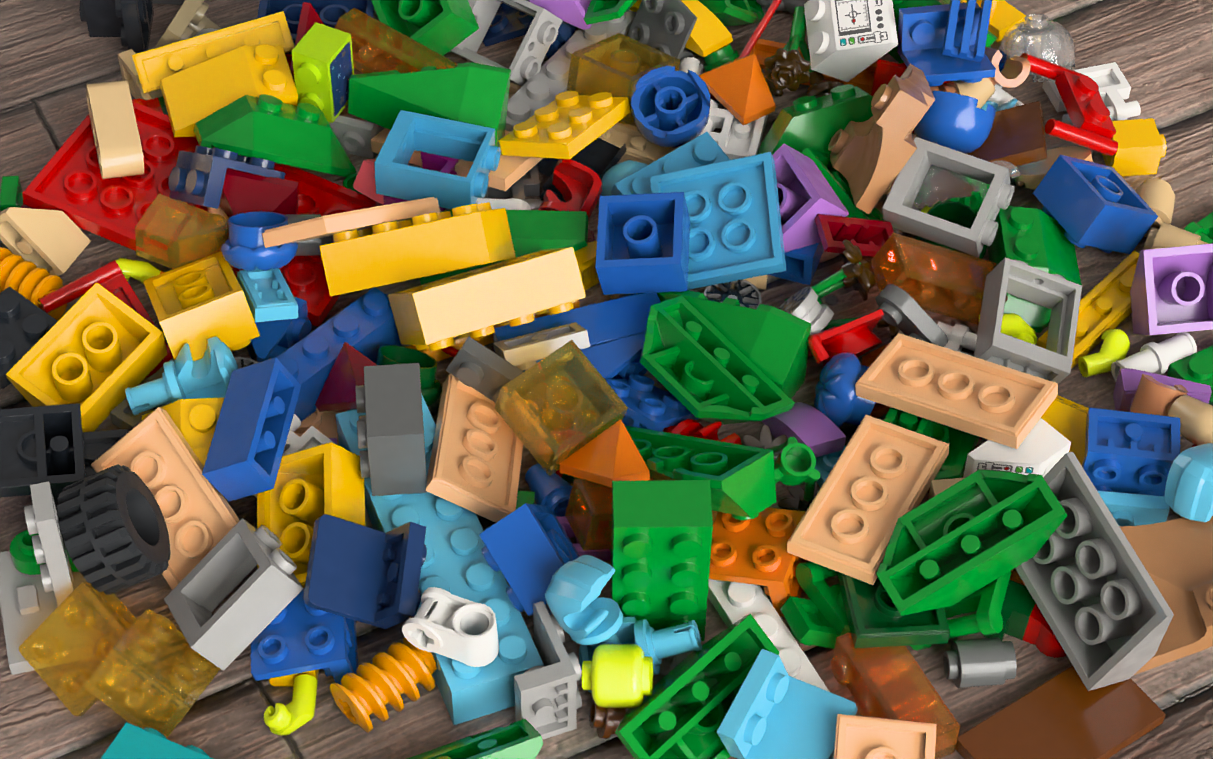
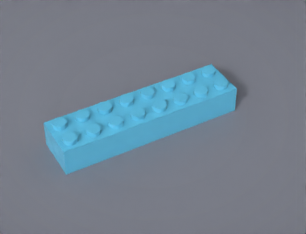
(458, 566)

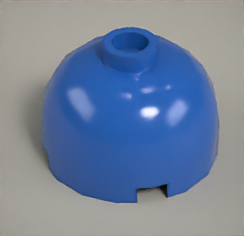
(670, 106)
(956, 122)

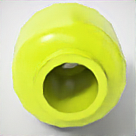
(618, 675)

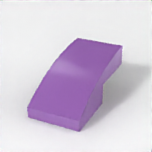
(808, 427)

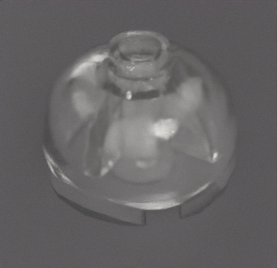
(1040, 39)

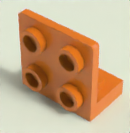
(757, 552)

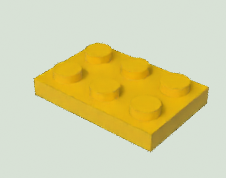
(565, 125)

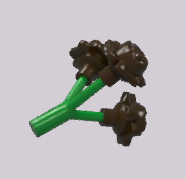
(790, 70)

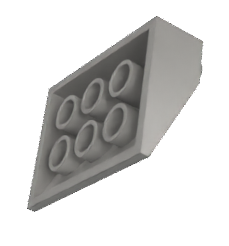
(1094, 585)

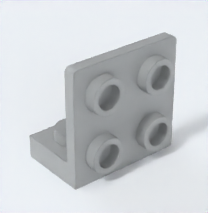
(549, 692)

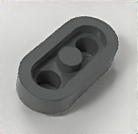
(908, 316)

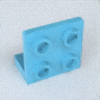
(781, 715)

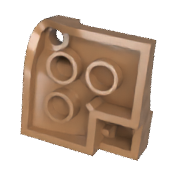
(877, 149)
(1181, 565)

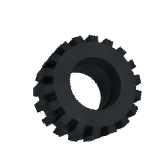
(113, 529)

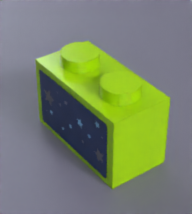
(323, 69)

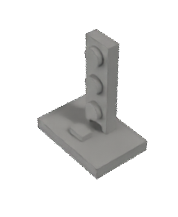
(31, 598)

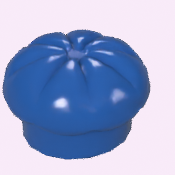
(246, 245)
(837, 391)

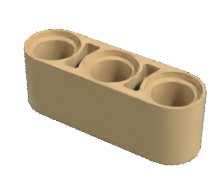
(115, 129)

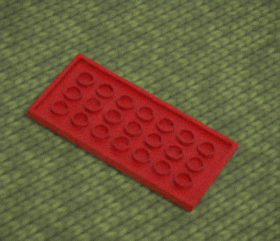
(116, 205)

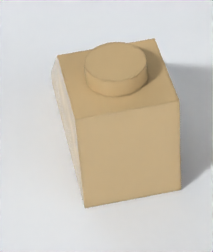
(42, 237)

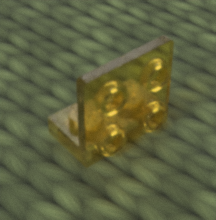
(75, 642)
(152, 675)

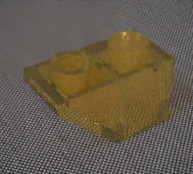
(178, 233)

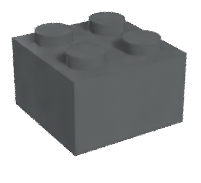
(392, 429)

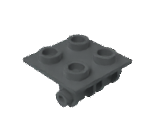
(664, 26)

